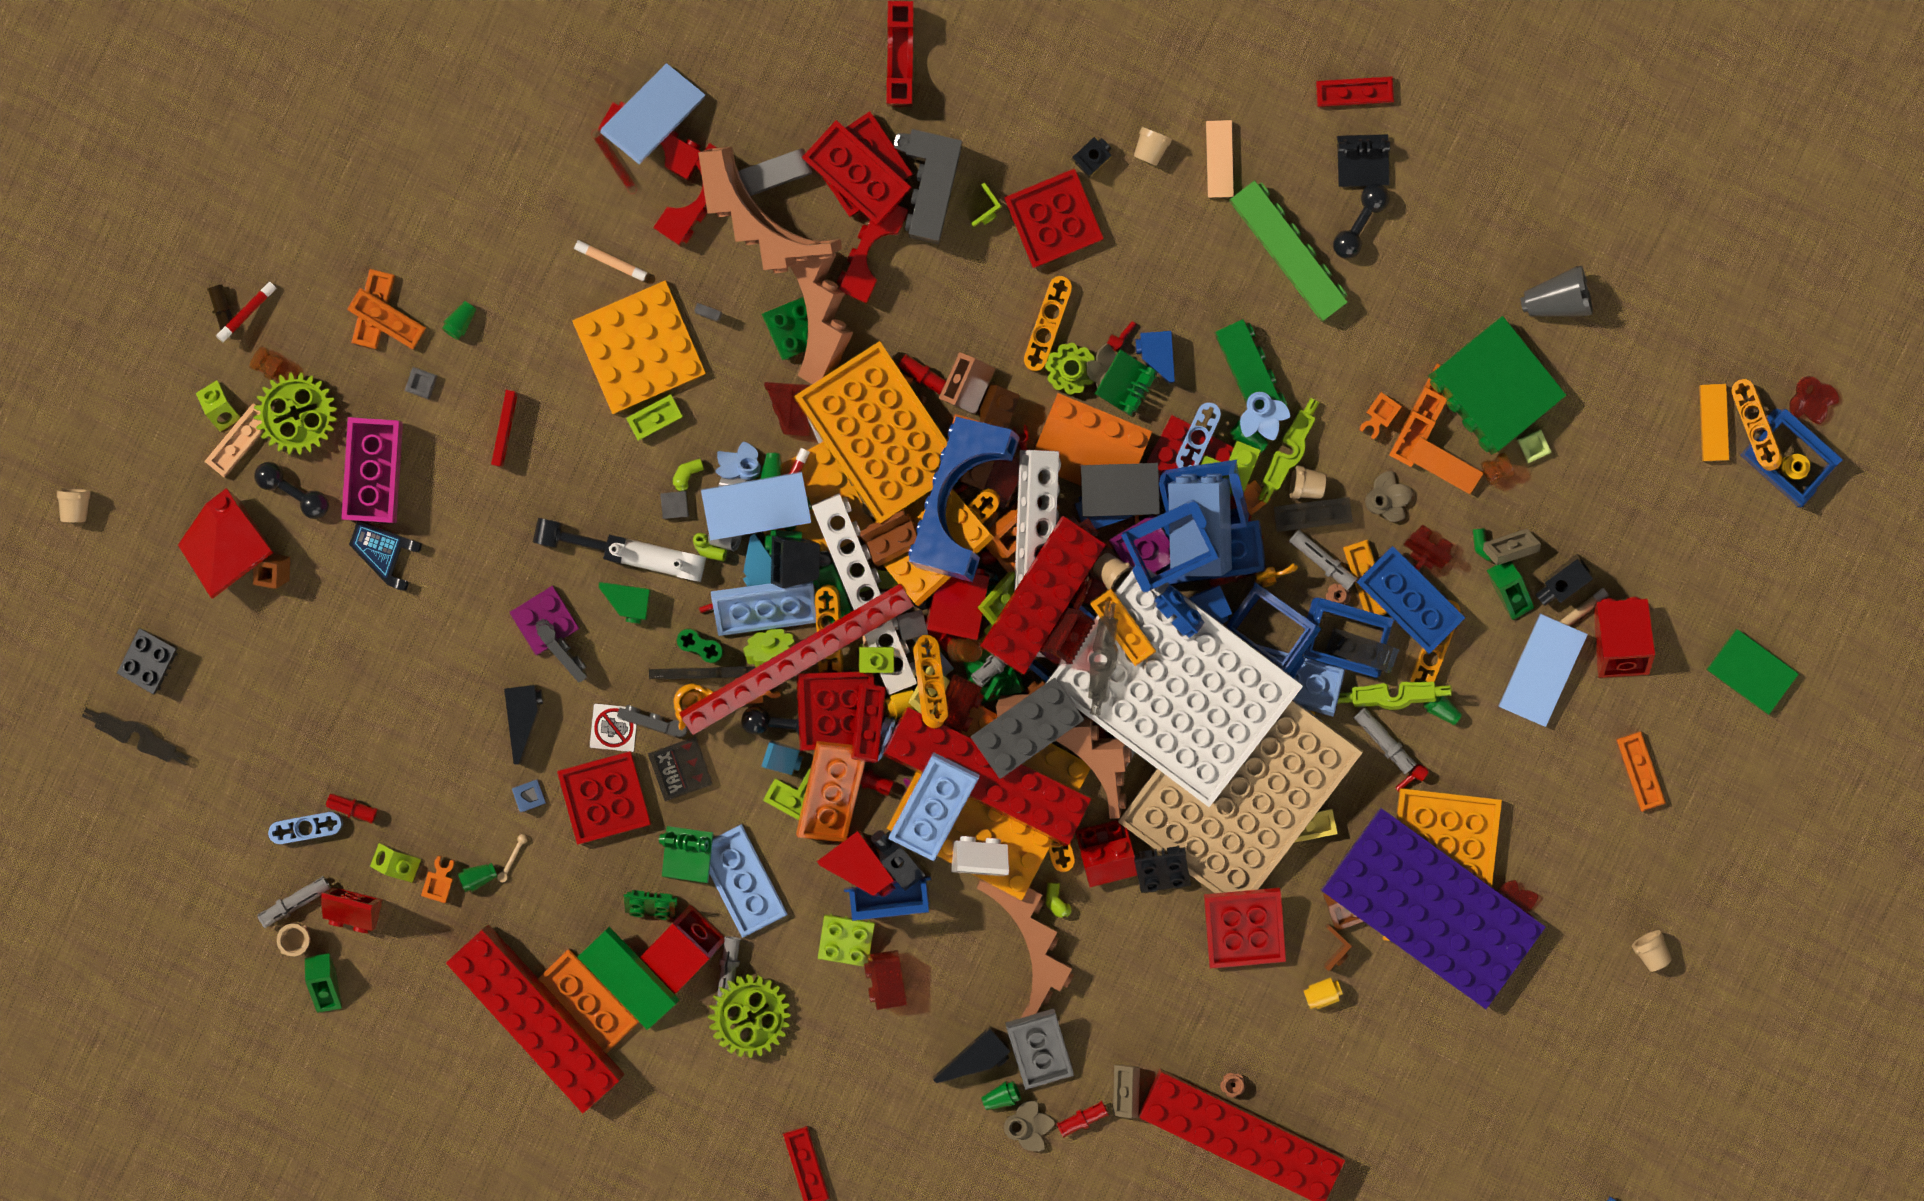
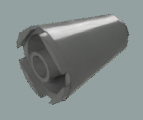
(1560, 296)

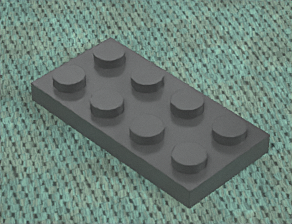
(1027, 728)

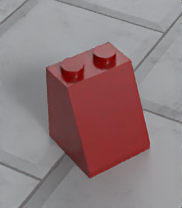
(955, 606)
(1623, 637)
(859, 865)
(682, 949)

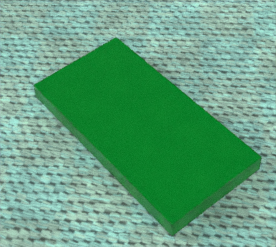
(628, 978)

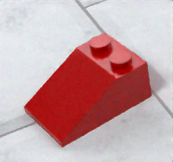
(350, 908)

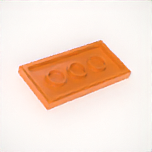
(830, 793)
(588, 1001)

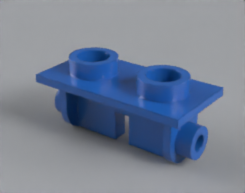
(1188, 619)

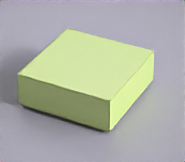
(1534, 446)

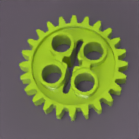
(304, 435)
(759, 1035)

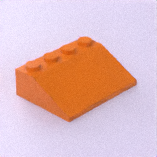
(1089, 438)

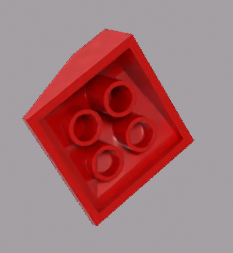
(223, 543)

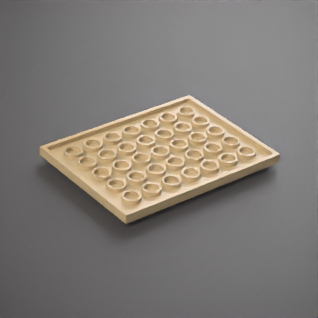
(1256, 813)

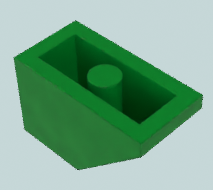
(1510, 589)
(628, 600)
(322, 982)

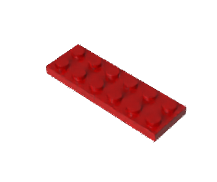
(1042, 595)

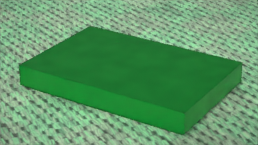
(1752, 671)

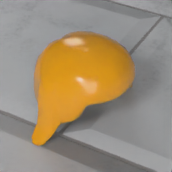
(687, 696)

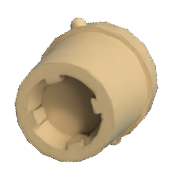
(1151, 146)
(1306, 483)
(73, 504)
(1111, 571)
(293, 939)
(1652, 950)

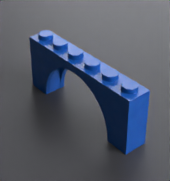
(967, 447)

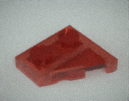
(790, 414)

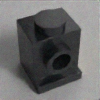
(1088, 165)

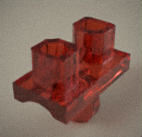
(1426, 552)

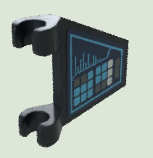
(381, 551)

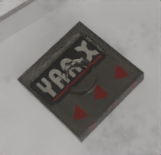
(680, 768)

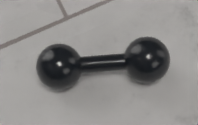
(1348, 243)
(270, 476)
(756, 721)

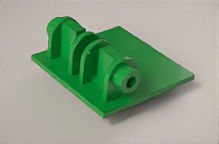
(788, 327)
(1126, 383)
(686, 854)
(639, 905)

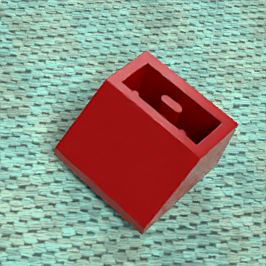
(1106, 853)

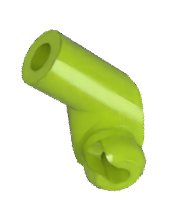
(684, 472)
(706, 550)
(1054, 903)

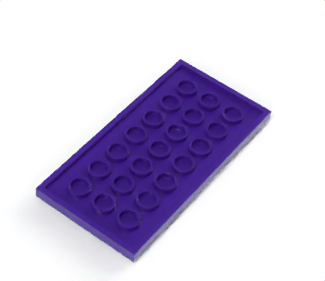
(1433, 908)

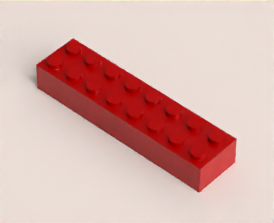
(1019, 795)
(535, 1018)
(1241, 1137)

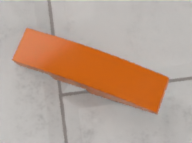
(1420, 421)

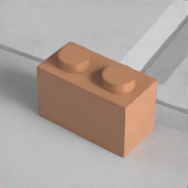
(967, 383)

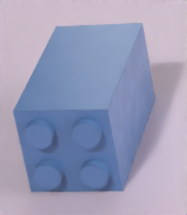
(1186, 541)

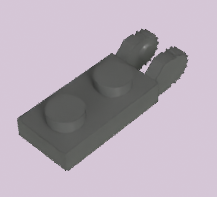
(560, 648)
(654, 722)

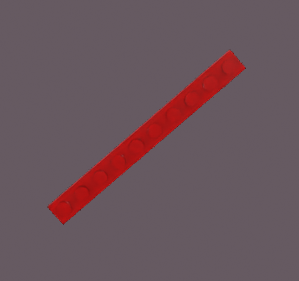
(796, 659)

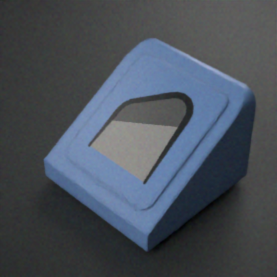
(528, 795)

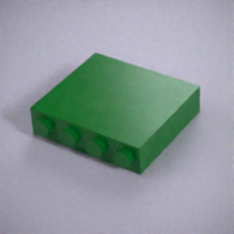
(1496, 386)

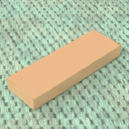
(1219, 159)
(236, 443)

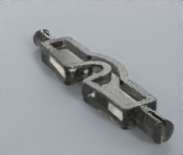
(1105, 645)
(699, 673)
(148, 741)

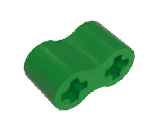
(700, 645)

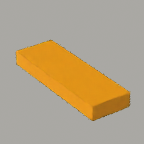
(1714, 422)
(1360, 561)
(1128, 632)

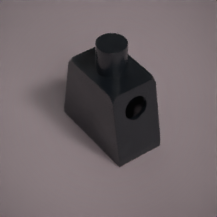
(796, 561)
(1573, 572)
(893, 854)

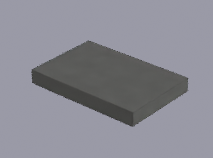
(1120, 489)
(1039, 1049)

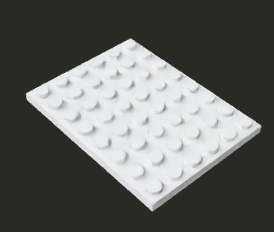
(1189, 705)

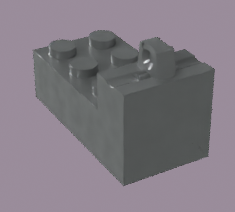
(936, 179)

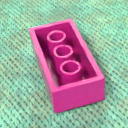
(372, 470)

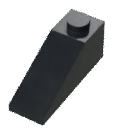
(522, 712)
(978, 1056)

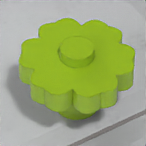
(1069, 368)
(767, 645)

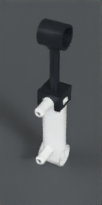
(626, 551)

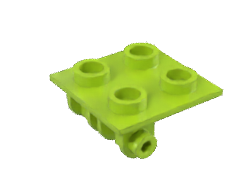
(845, 940)

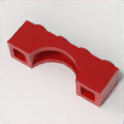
(900, 54)
(679, 155)
(678, 222)
(858, 280)

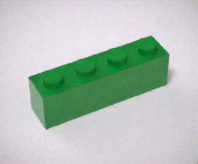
(1247, 362)

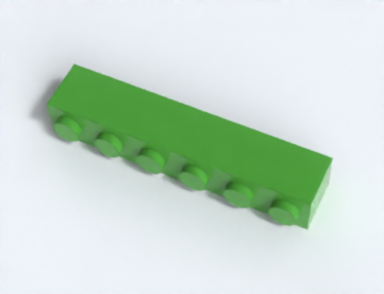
(1288, 251)

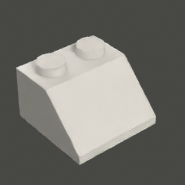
(979, 857)

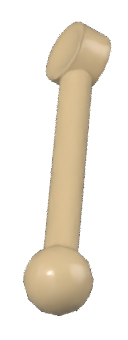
(502, 876)

